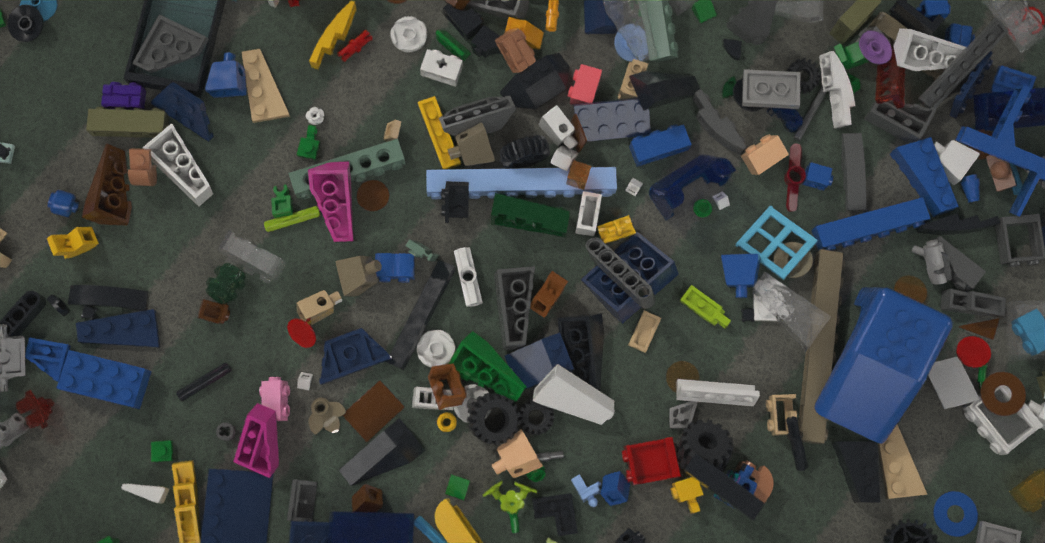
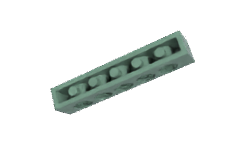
(372, 154)

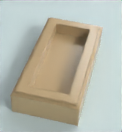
(644, 331)

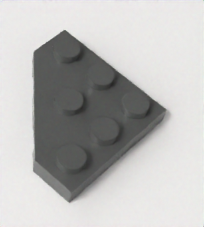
(168, 45)

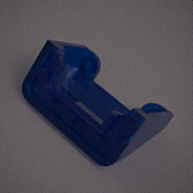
(668, 192)

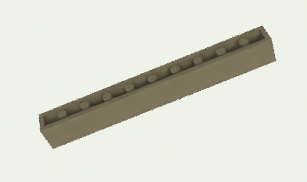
(821, 354)

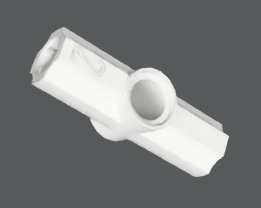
(470, 288)

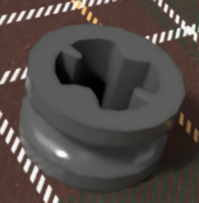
(224, 437)

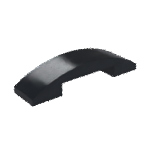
(108, 297)

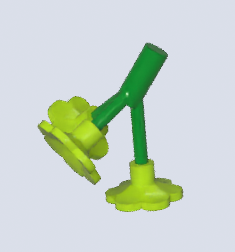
(511, 502)

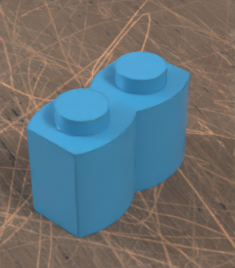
(1031, 331)

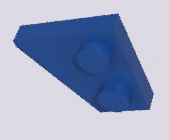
(47, 356)

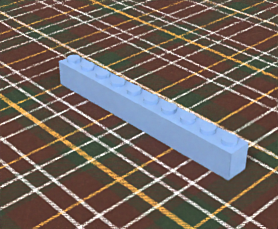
(521, 182)

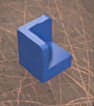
(615, 488)

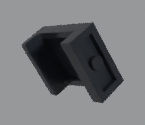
(912, 18)

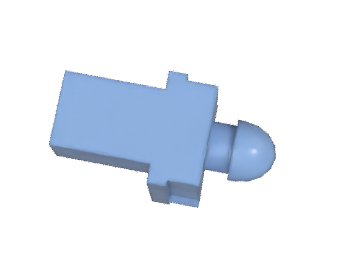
(585, 493)

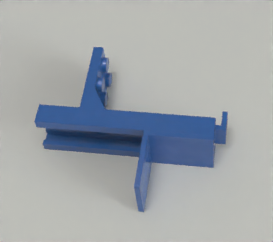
(1002, 145)

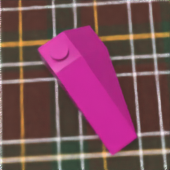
(332, 191)

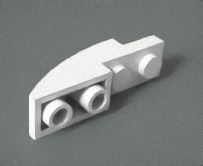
(837, 83)

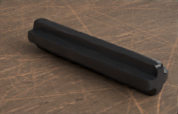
(203, 381)

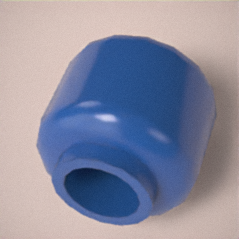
(63, 203)

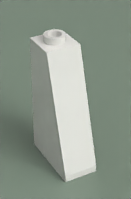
(573, 396)

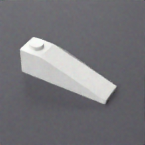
(924, 52)

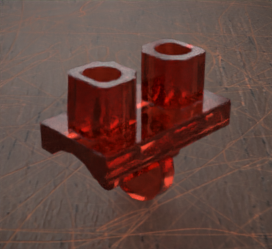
(39, 408)

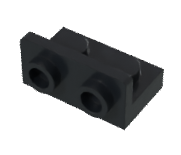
(456, 200)

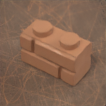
(515, 50)

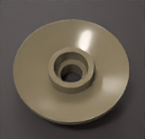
(782, 258)

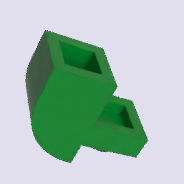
(850, 56)

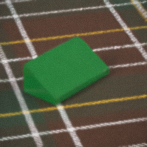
(452, 44)

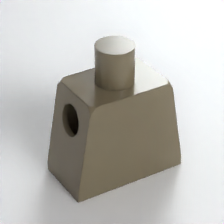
(472, 146)
(357, 274)

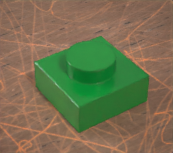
(161, 451)

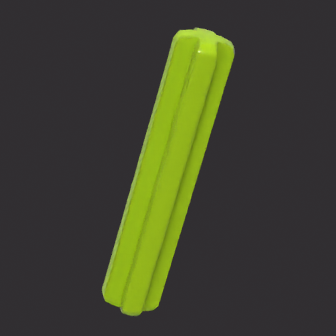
(297, 217)

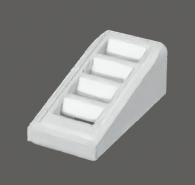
(564, 157)
(416, 397)
(152, 493)

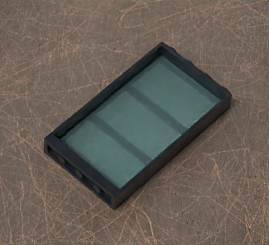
(197, 15)

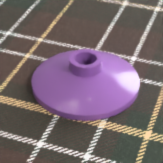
(875, 47)

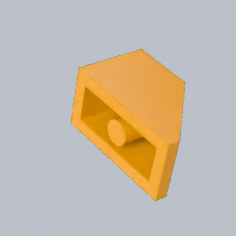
(533, 34)

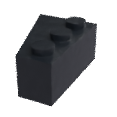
(860, 469)

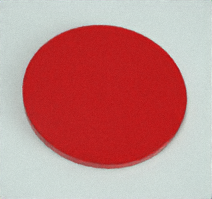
(301, 333)
(973, 352)

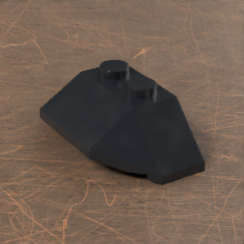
(538, 82)

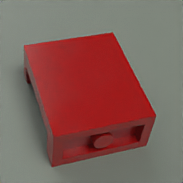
(651, 461)

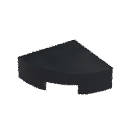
(733, 48)
(57, 303)

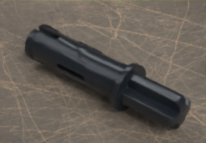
(795, 437)

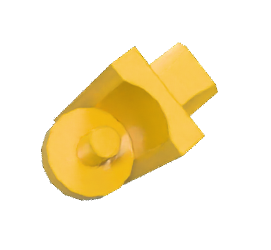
(616, 230)

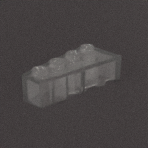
(791, 310)

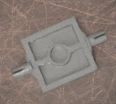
(11, 357)

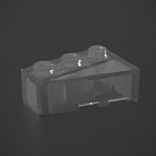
(251, 258)

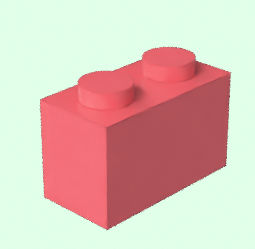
(585, 85)

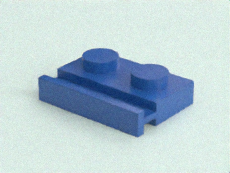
(1007, 79)

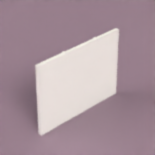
(952, 383)

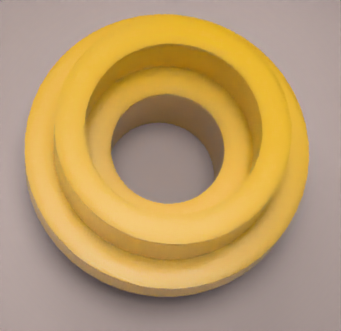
(442, 417)

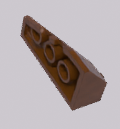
(107, 194)

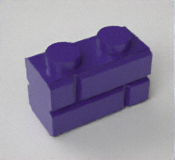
(123, 96)

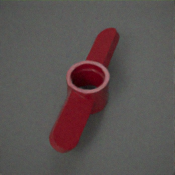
(793, 187)

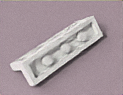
(716, 392)

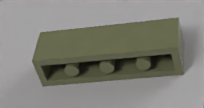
(126, 123)

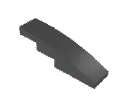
(854, 171)

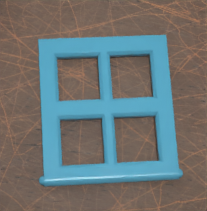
(777, 242)

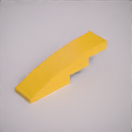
(336, 30)
(186, 502)

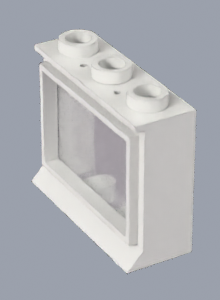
(1002, 431)

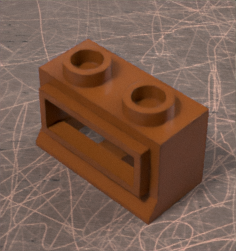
(453, 378)

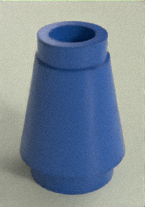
(971, 187)

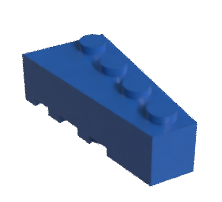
(926, 174)

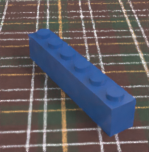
(871, 224)

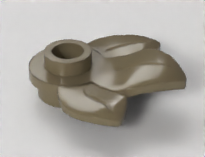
(325, 419)

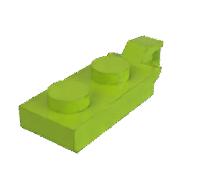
(704, 307)

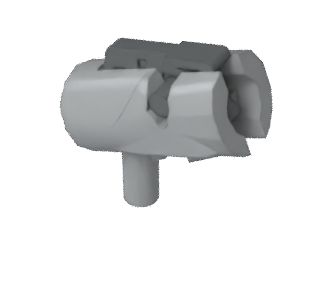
(936, 260)

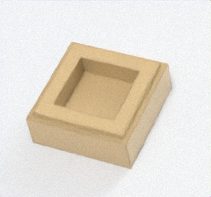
(392, 130)

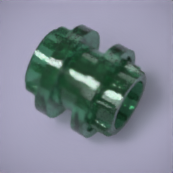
(226, 282)

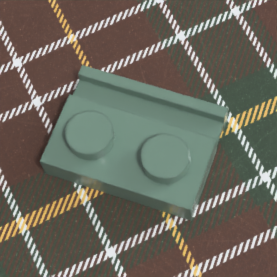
(420, 250)

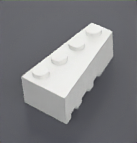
(176, 162)

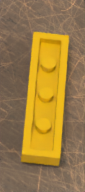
(441, 140)

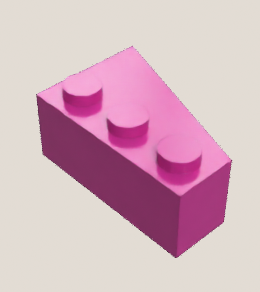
(259, 442)

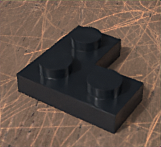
(559, 506)

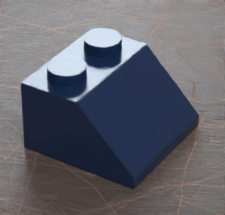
(597, 19)

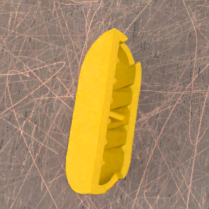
(454, 524)

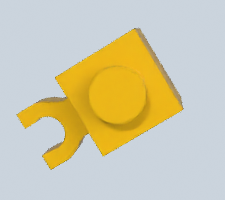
(687, 491)

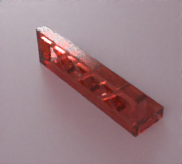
(895, 85)

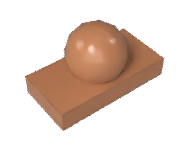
(1001, 173)

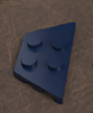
(184, 108)
(350, 354)

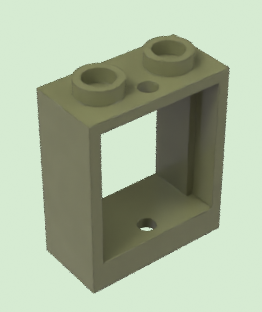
(853, 19)

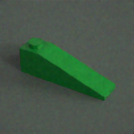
(482, 364)

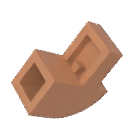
(141, 168)
(763, 479)

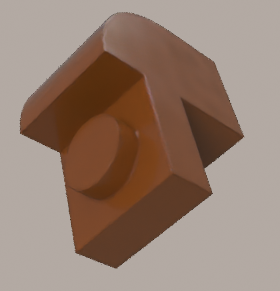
(548, 294)

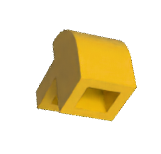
(74, 243)

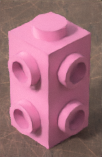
(275, 396)

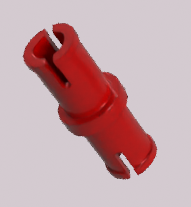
(355, 45)

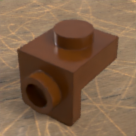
(213, 312)

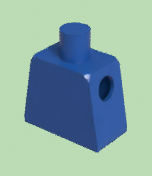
(226, 78)
(741, 272)

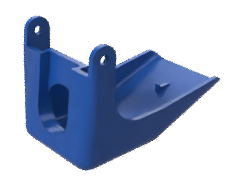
(883, 363)

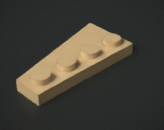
(262, 90)
(898, 468)

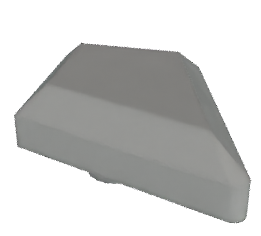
(682, 415)

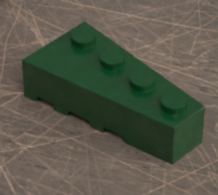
(529, 216)

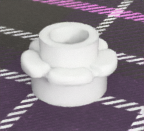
(315, 120)

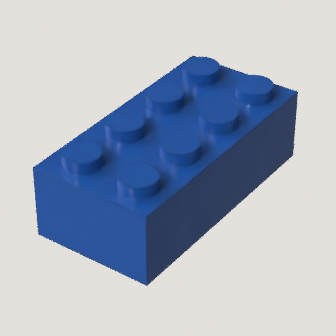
(104, 379)

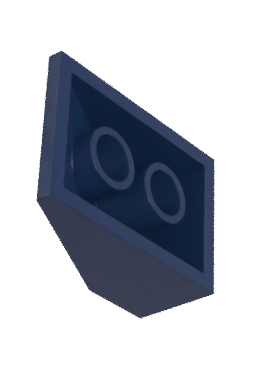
(538, 359)

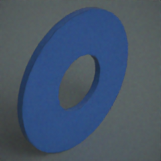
(942, 520)

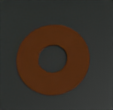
(999, 408)

